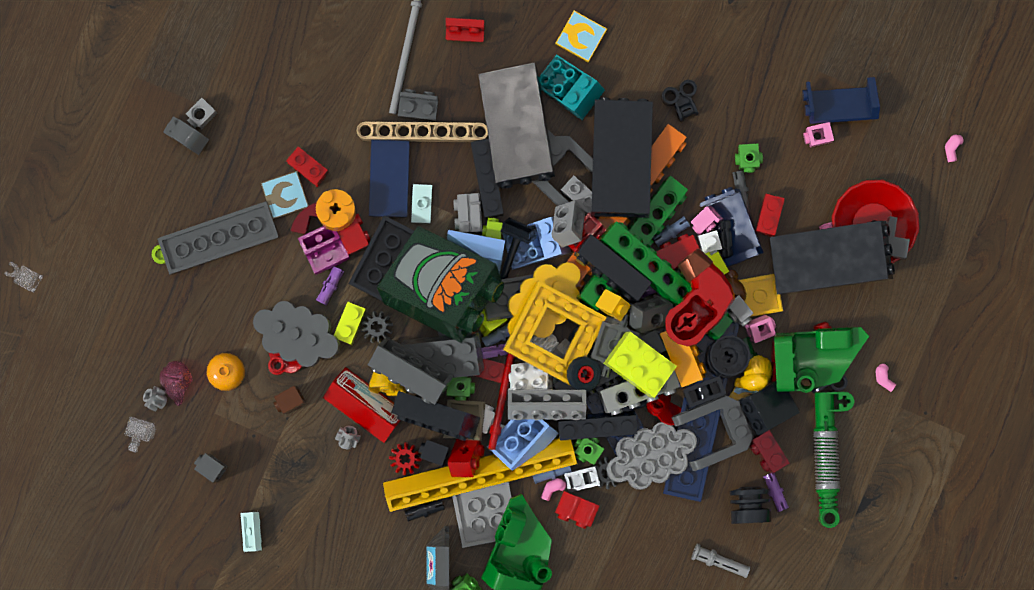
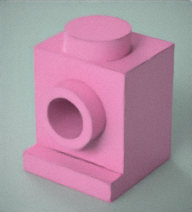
(824, 131)
(706, 220)
(766, 331)

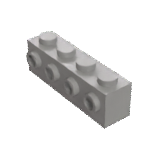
(546, 404)

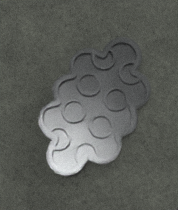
(296, 334)

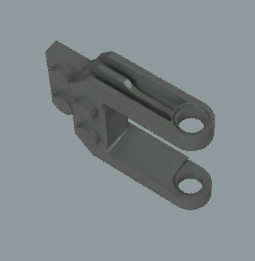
(559, 147)
(736, 424)

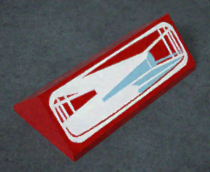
(367, 409)

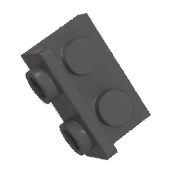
(418, 106)

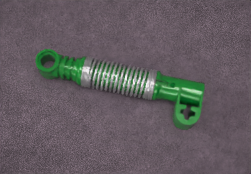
(826, 445)

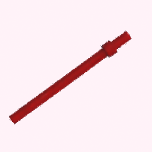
(495, 429)

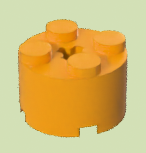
(329, 201)

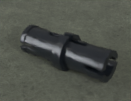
(424, 510)

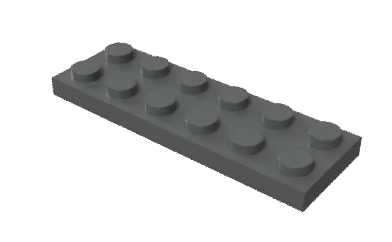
(218, 238)

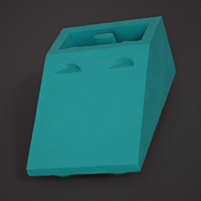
(570, 87)

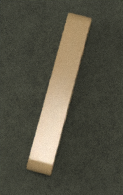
(415, 126)

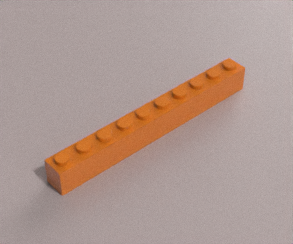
(661, 156)

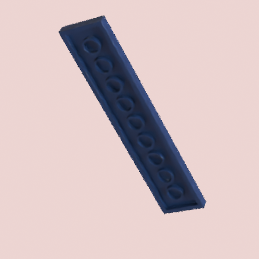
(691, 483)

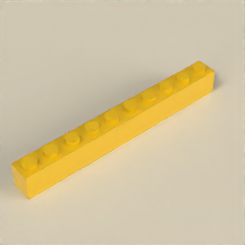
(492, 471)

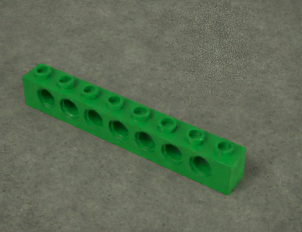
(669, 187)
(662, 267)

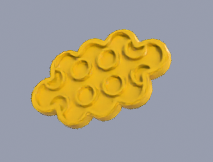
(561, 278)

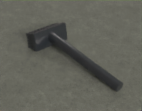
(519, 232)

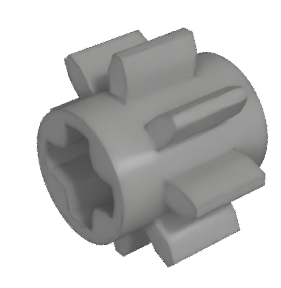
(154, 398)
(347, 437)

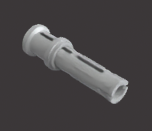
(711, 558)

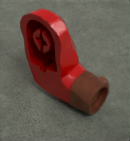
(703, 305)

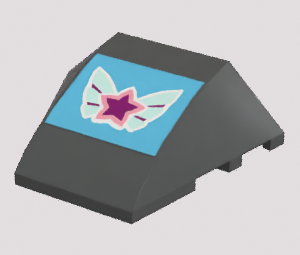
(438, 561)

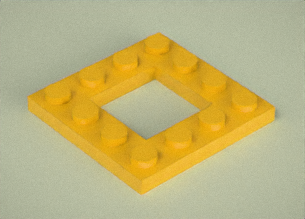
(539, 300)

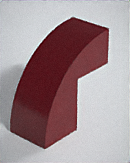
(302, 221)

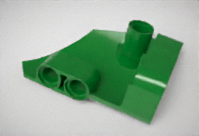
(815, 355)
(519, 550)

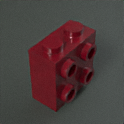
(769, 452)

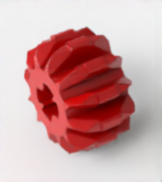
(405, 451)

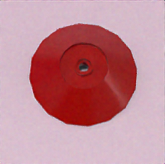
(876, 202)

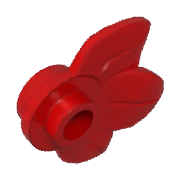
(286, 366)
(663, 409)

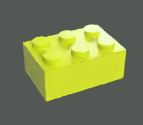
(640, 364)

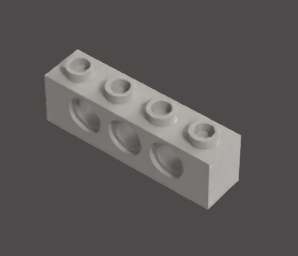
(611, 404)

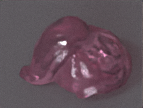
(175, 380)

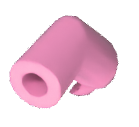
(951, 146)
(882, 377)
(552, 486)

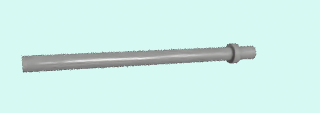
(416, 4)

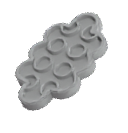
(651, 455)

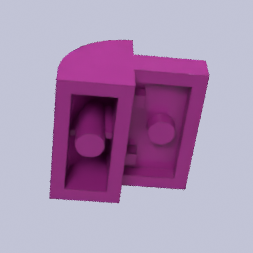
(323, 249)

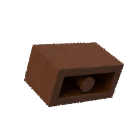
(289, 400)

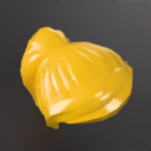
(756, 374)

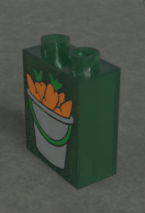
(441, 285)

